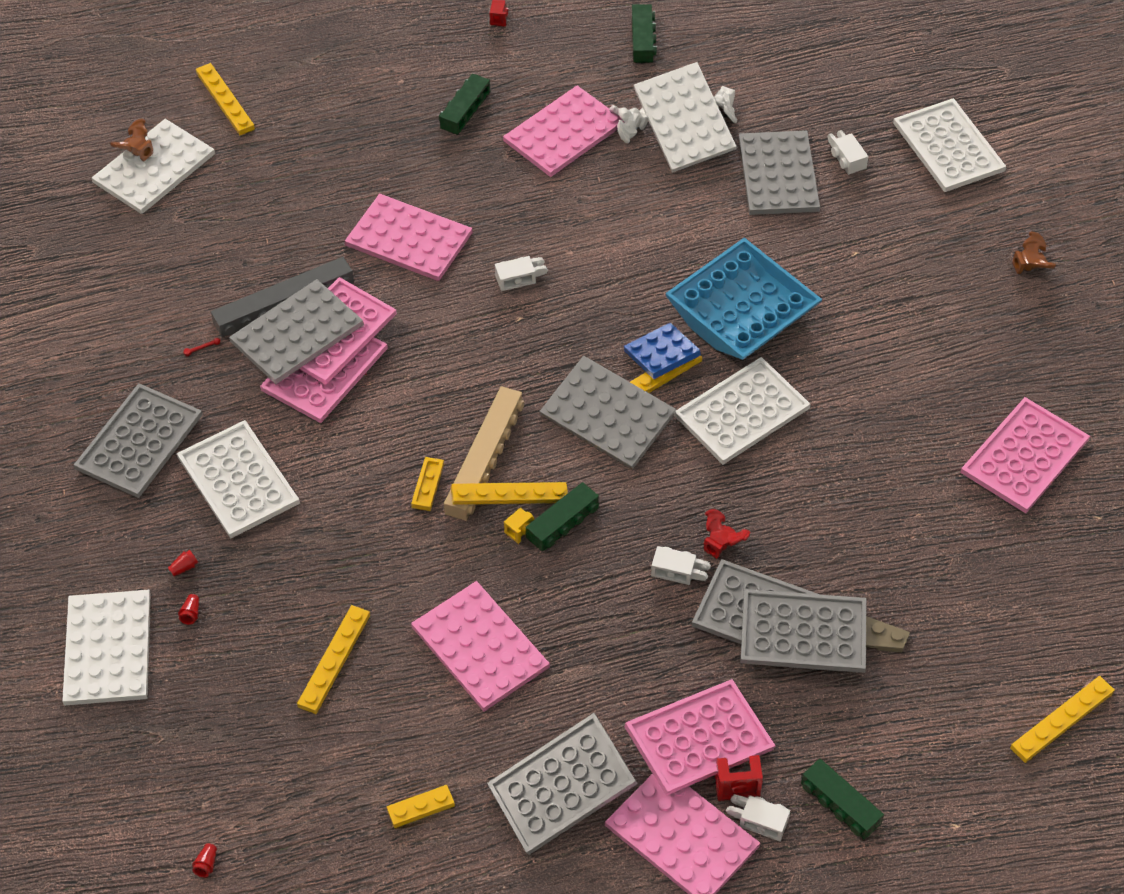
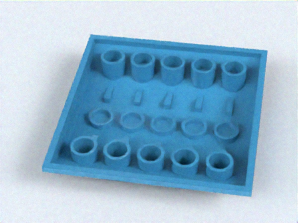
(741, 300)

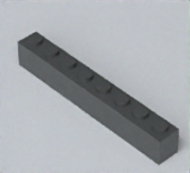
(242, 312)

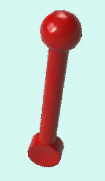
(187, 352)

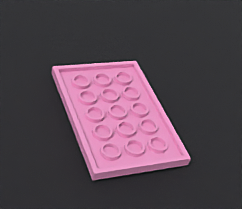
(563, 131)
(408, 237)
(374, 316)
(315, 397)
(1025, 454)
(480, 646)
(689, 736)
(683, 836)

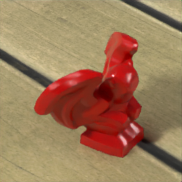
(721, 535)

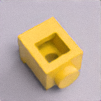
(516, 524)

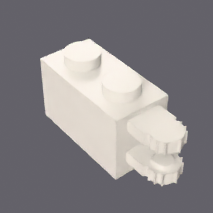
(848, 152)
(519, 272)
(678, 566)
(760, 816)

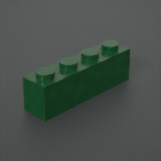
(643, 33)
(464, 104)
(562, 517)
(842, 799)

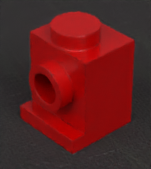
(498, 13)

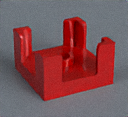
(740, 782)

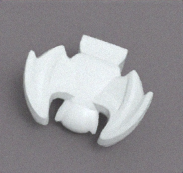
(725, 99)
(632, 120)

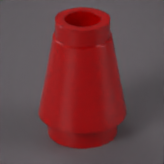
(183, 563)
(189, 611)
(204, 863)

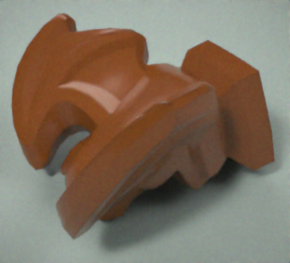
(136, 143)
(1030, 257)

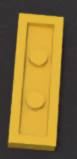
(427, 484)
(420, 806)

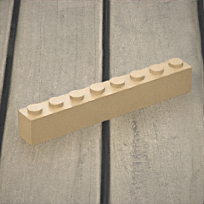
(487, 446)

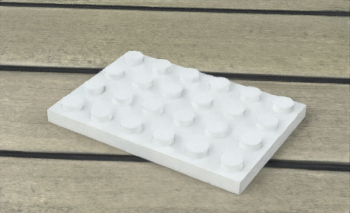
(684, 117)
(949, 145)
(144, 183)
(742, 410)
(238, 479)
(107, 647)

